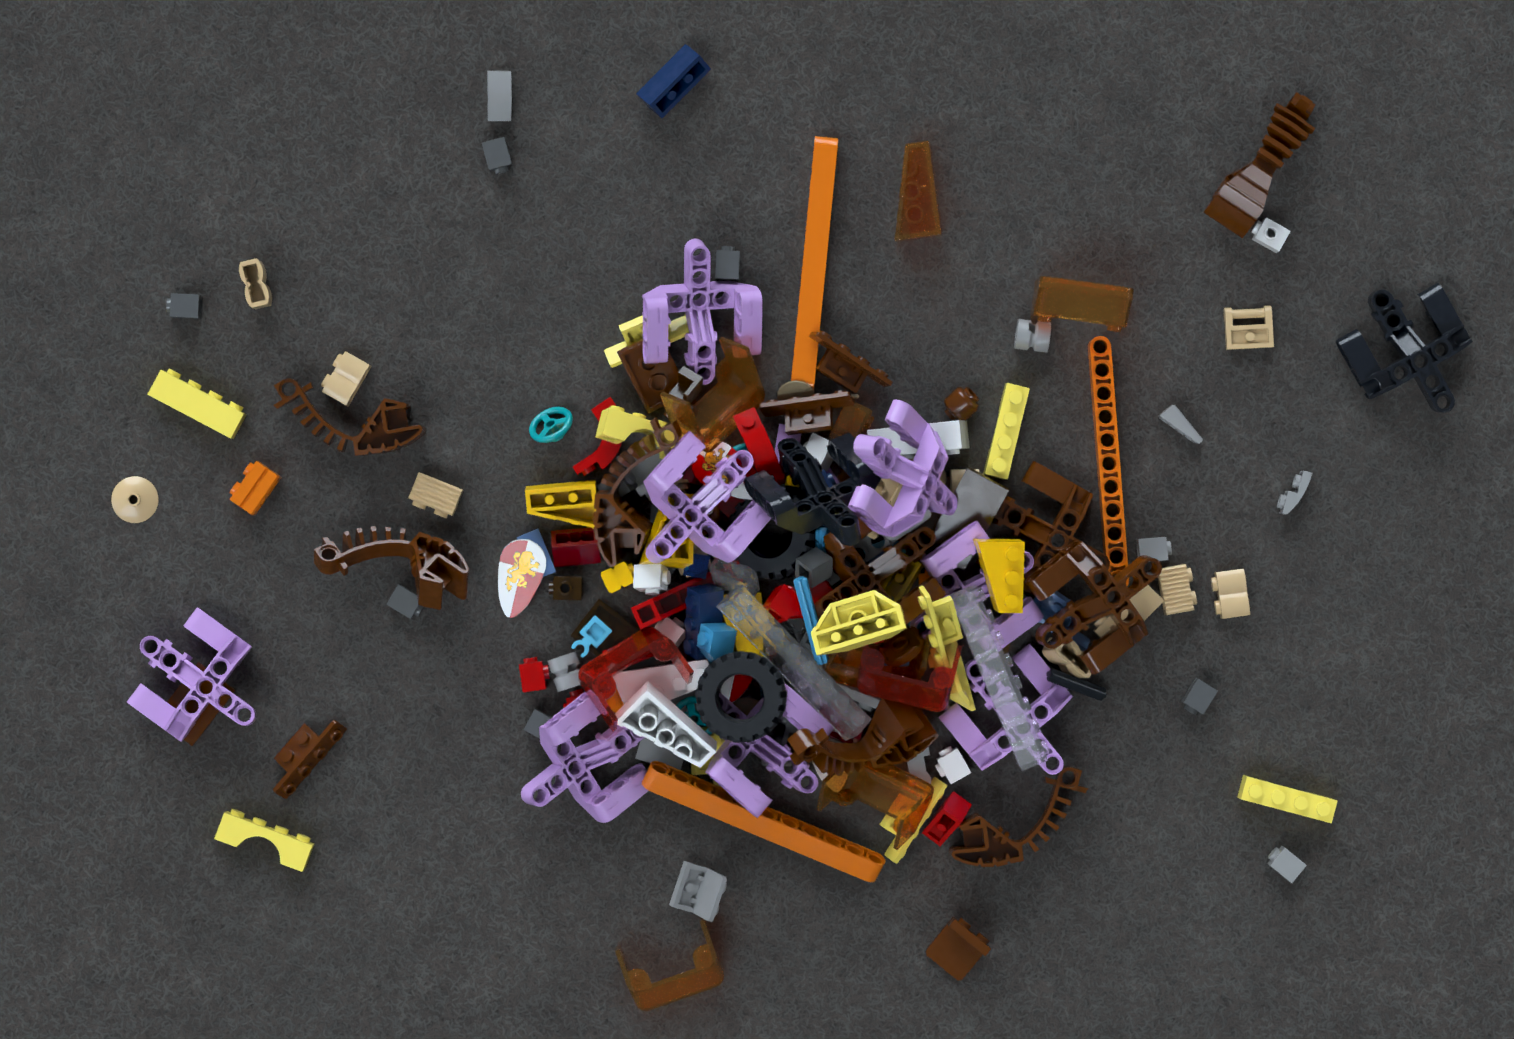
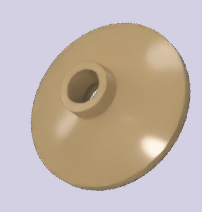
(146, 503)

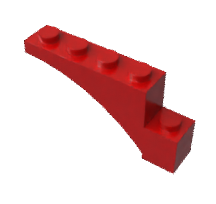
(666, 603)
(784, 603)

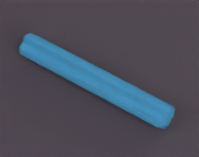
(809, 613)

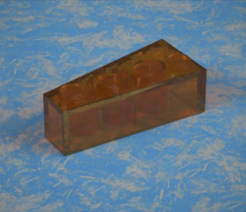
(918, 195)

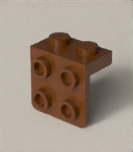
(957, 948)

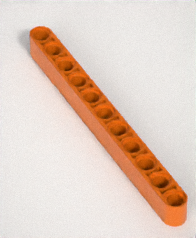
(814, 259)
(1112, 451)
(769, 825)

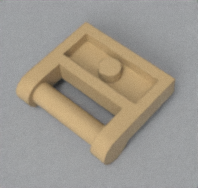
(1248, 335)

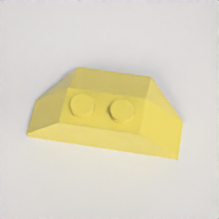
(857, 623)
(961, 690)

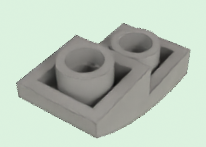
(499, 96)
(1290, 499)

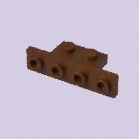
(845, 367)
(807, 413)
(303, 754)

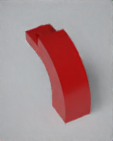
(758, 444)
(606, 451)

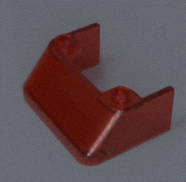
(598, 674)
(905, 690)

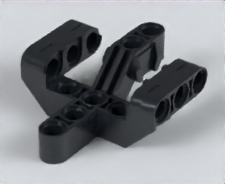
(1408, 344)
(822, 503)

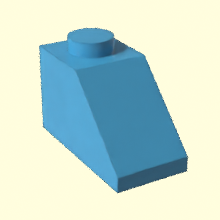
(716, 640)

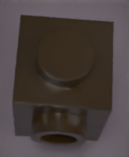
(566, 587)

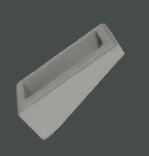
(1176, 420)

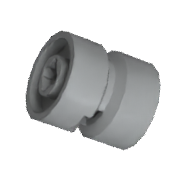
(1032, 335)
(566, 671)

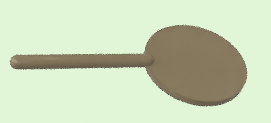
(798, 389)

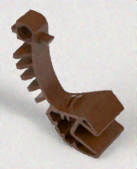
(1244, 191)
(384, 432)
(616, 521)
(431, 560)
(892, 738)
(991, 847)

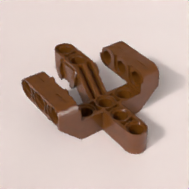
(1074, 501)
(1079, 559)
(880, 569)

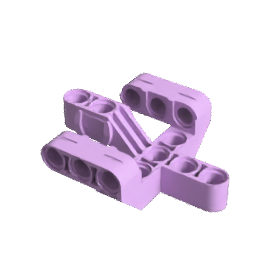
(656, 305)
(919, 477)
(720, 544)
(954, 550)
(178, 720)
(987, 751)
(724, 768)
(600, 804)

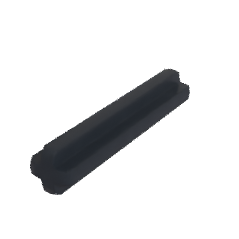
(1076, 684)

